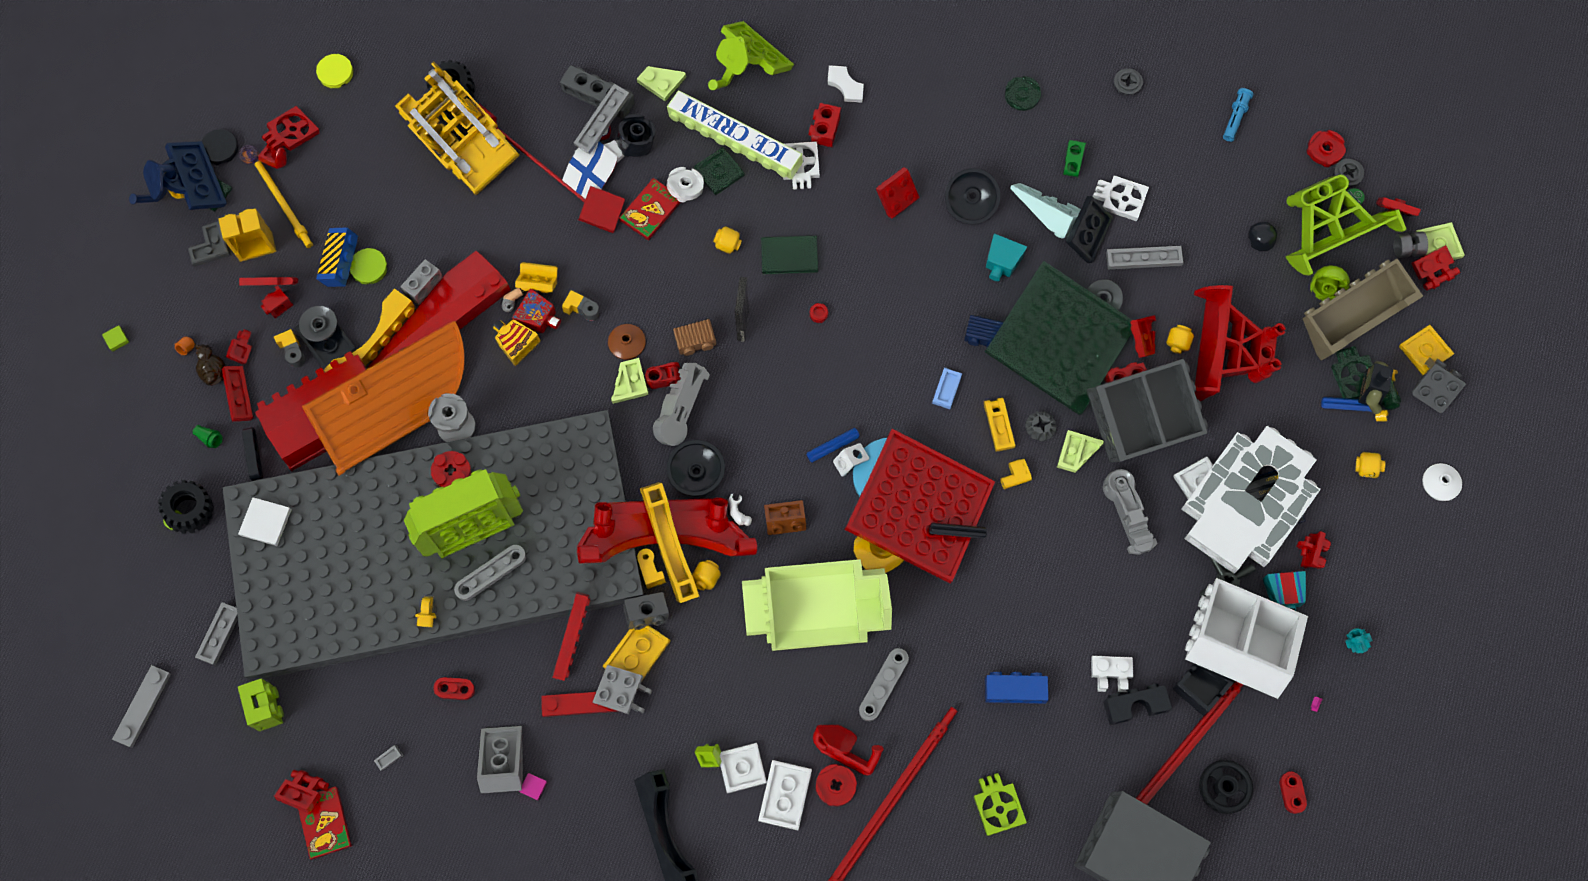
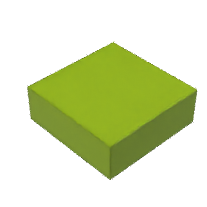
(115, 338)

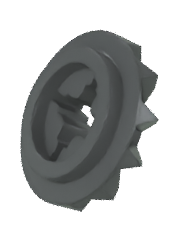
(1135, 80)
(1350, 165)
(1036, 432)

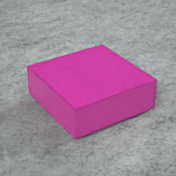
(533, 786)

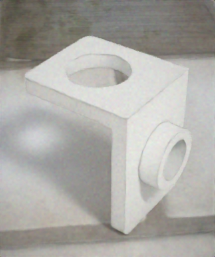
(846, 461)

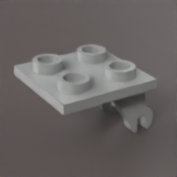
(619, 689)

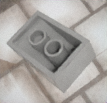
(500, 759)

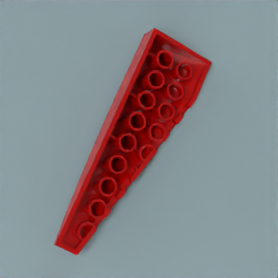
(457, 297)

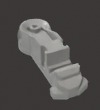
(677, 405)
(1120, 488)

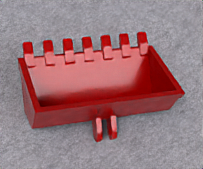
(286, 420)

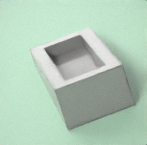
(388, 757)

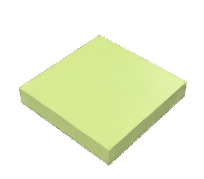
(1441, 236)

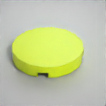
(334, 71)

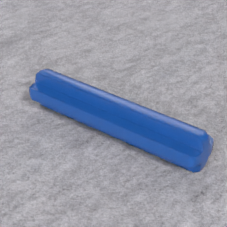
(1343, 403)
(833, 445)

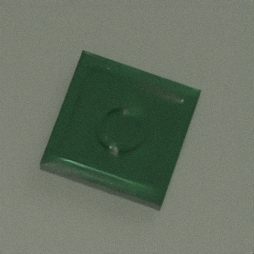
(719, 171)

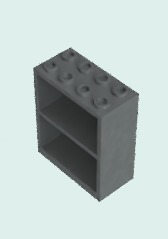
(1147, 411)
(1140, 844)

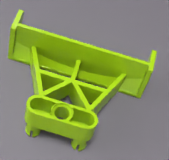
(1335, 187)

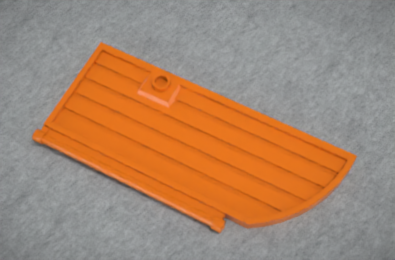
(387, 398)

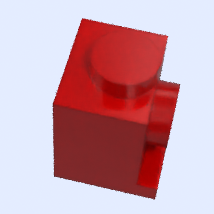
(276, 303)

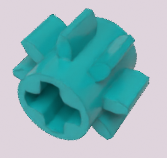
(1358, 640)

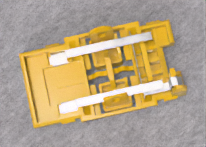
(480, 153)

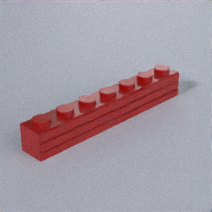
(571, 636)

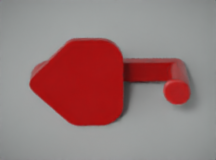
(837, 743)

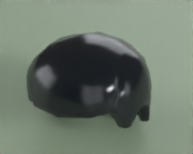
(1262, 236)

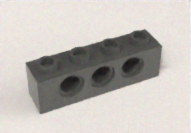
(571, 85)

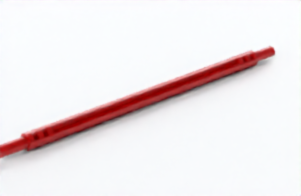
(1188, 744)
(893, 797)

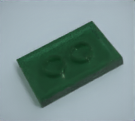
(789, 254)

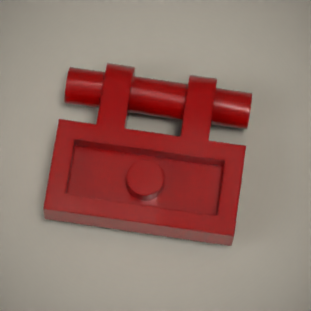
(1432, 262)
(299, 796)

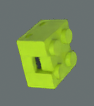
(260, 704)

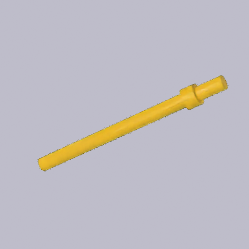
(299, 229)

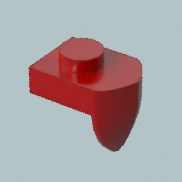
(273, 158)

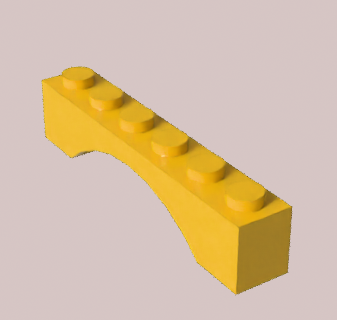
(395, 311)
(664, 530)

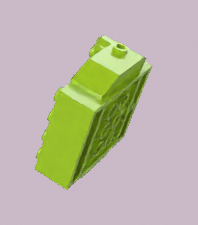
(462, 513)

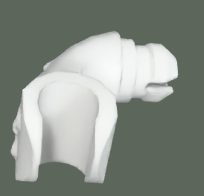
(738, 517)

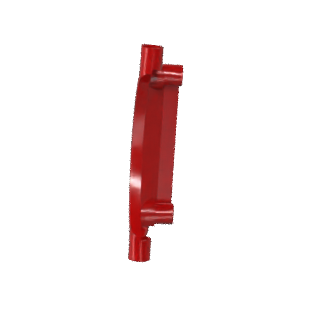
(628, 525)

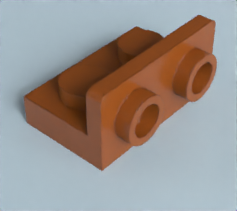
(785, 517)

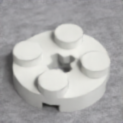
(683, 192)

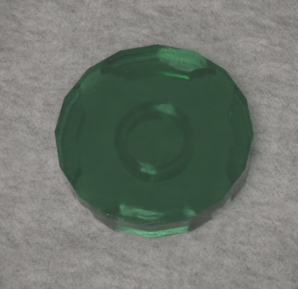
(1022, 93)

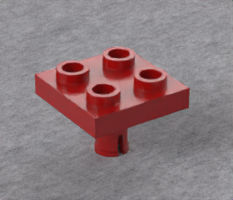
(897, 192)

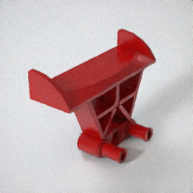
(1258, 363)

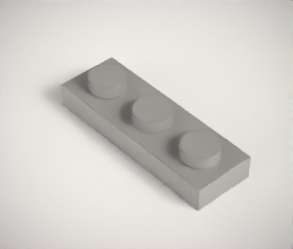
(218, 634)

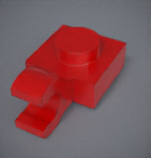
(239, 349)

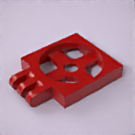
(280, 139)
(268, 281)

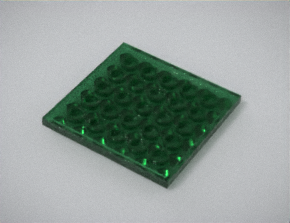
(1060, 337)

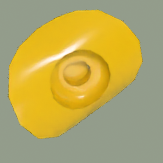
(874, 557)

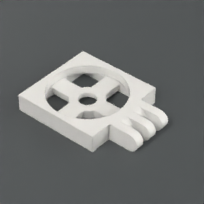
(801, 176)
(1104, 193)

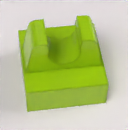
(708, 755)

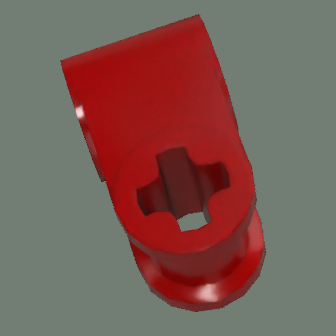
(665, 375)

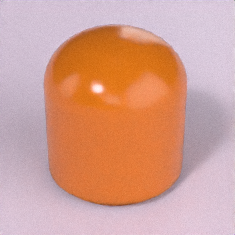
(186, 344)

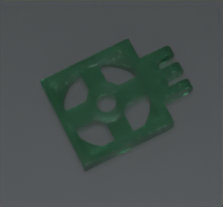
(1350, 361)

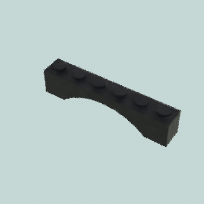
(654, 796)

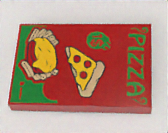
(650, 209)
(325, 825)

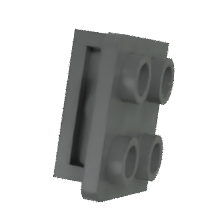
(1438, 385)

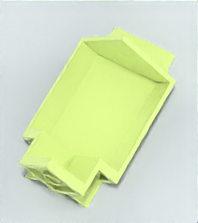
(817, 604)

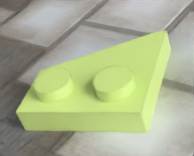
(661, 81)
(630, 382)
(1077, 451)

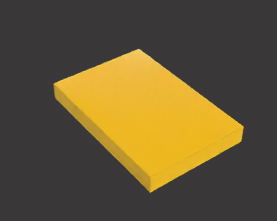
(638, 650)

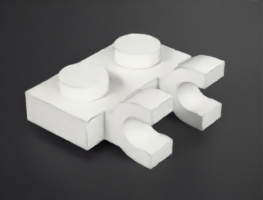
(1112, 667)

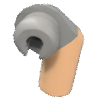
(509, 299)

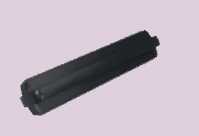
(957, 530)

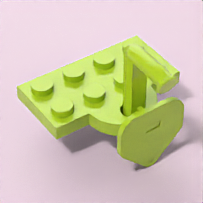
(745, 47)

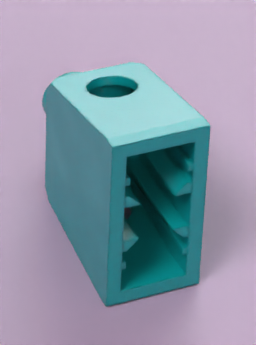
(1004, 257)

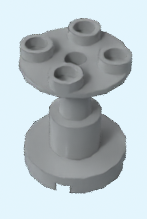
(451, 417)

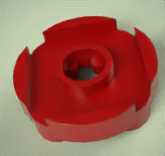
(1324, 157)
(443, 462)
(840, 774)

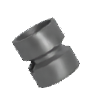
(1413, 244)

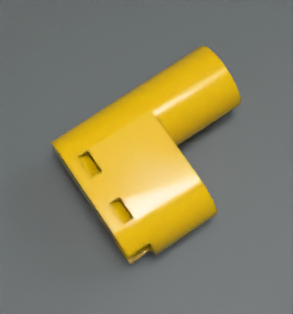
(1020, 474)

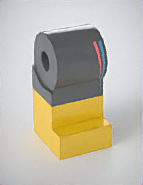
(581, 305)
(294, 353)

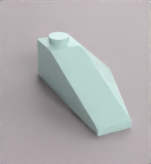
(1053, 215)

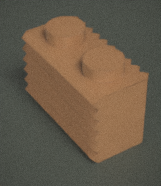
(694, 337)

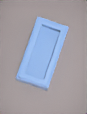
(947, 388)

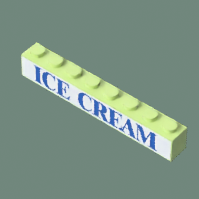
(735, 135)

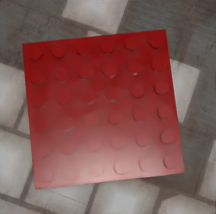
(908, 493)

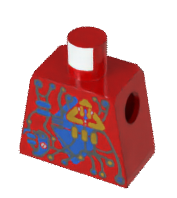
(536, 313)

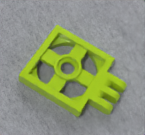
(993, 790)

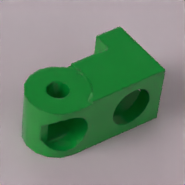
(1073, 158)

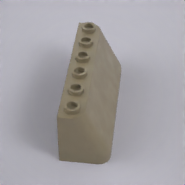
(1360, 307)

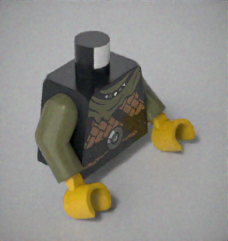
(1375, 388)

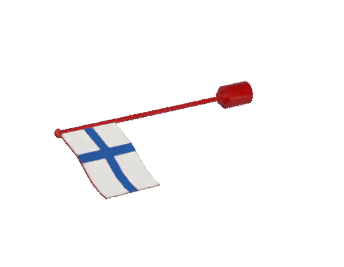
(583, 169)

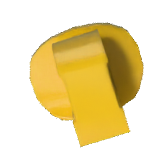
(426, 617)

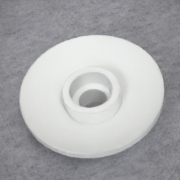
(1436, 487)

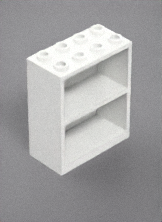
(1246, 638)

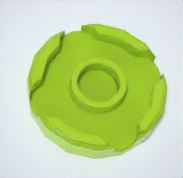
(368, 266)

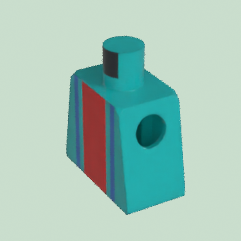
(1286, 588)

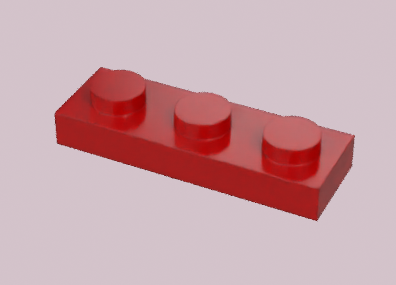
(237, 393)

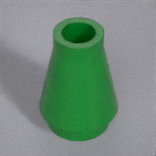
(210, 437)

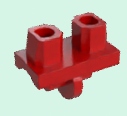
(1311, 550)

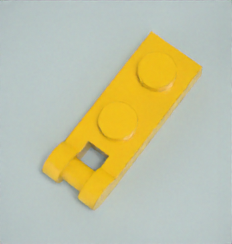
(999, 425)

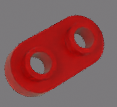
(455, 688)
(1292, 792)

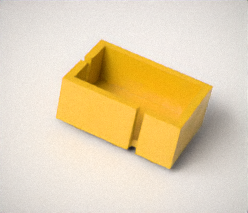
(247, 234)

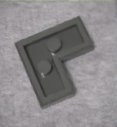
(213, 248)

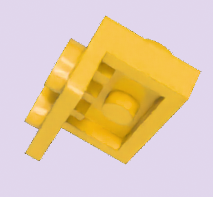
(537, 277)

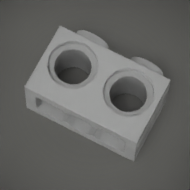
(421, 282)

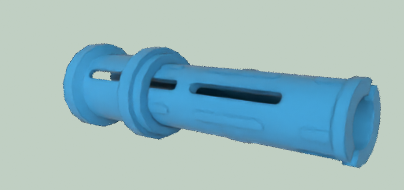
(1240, 107)

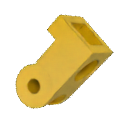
(647, 565)

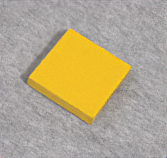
(1425, 345)

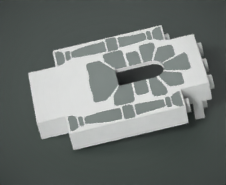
(1233, 521)

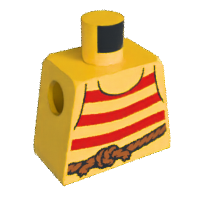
(515, 339)

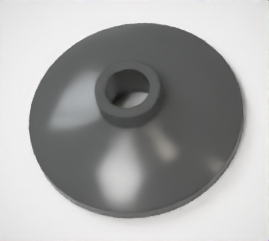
(1108, 287)
(312, 318)

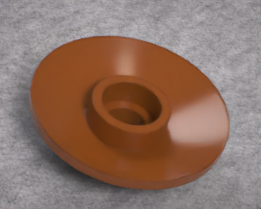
(629, 349)

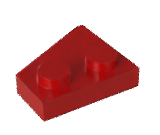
(1144, 336)

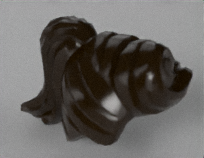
(209, 365)

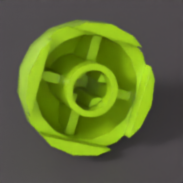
(1329, 281)

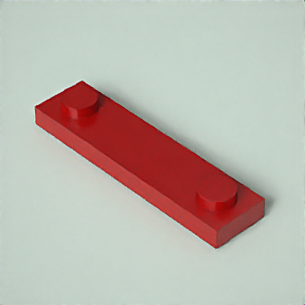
(571, 704)

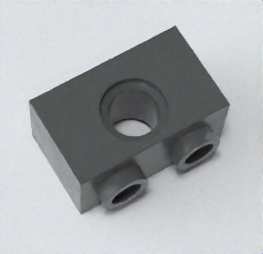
(653, 603)

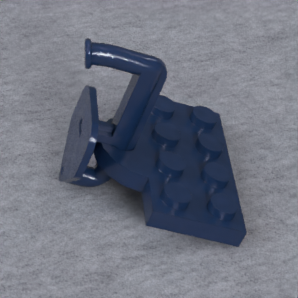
(185, 173)

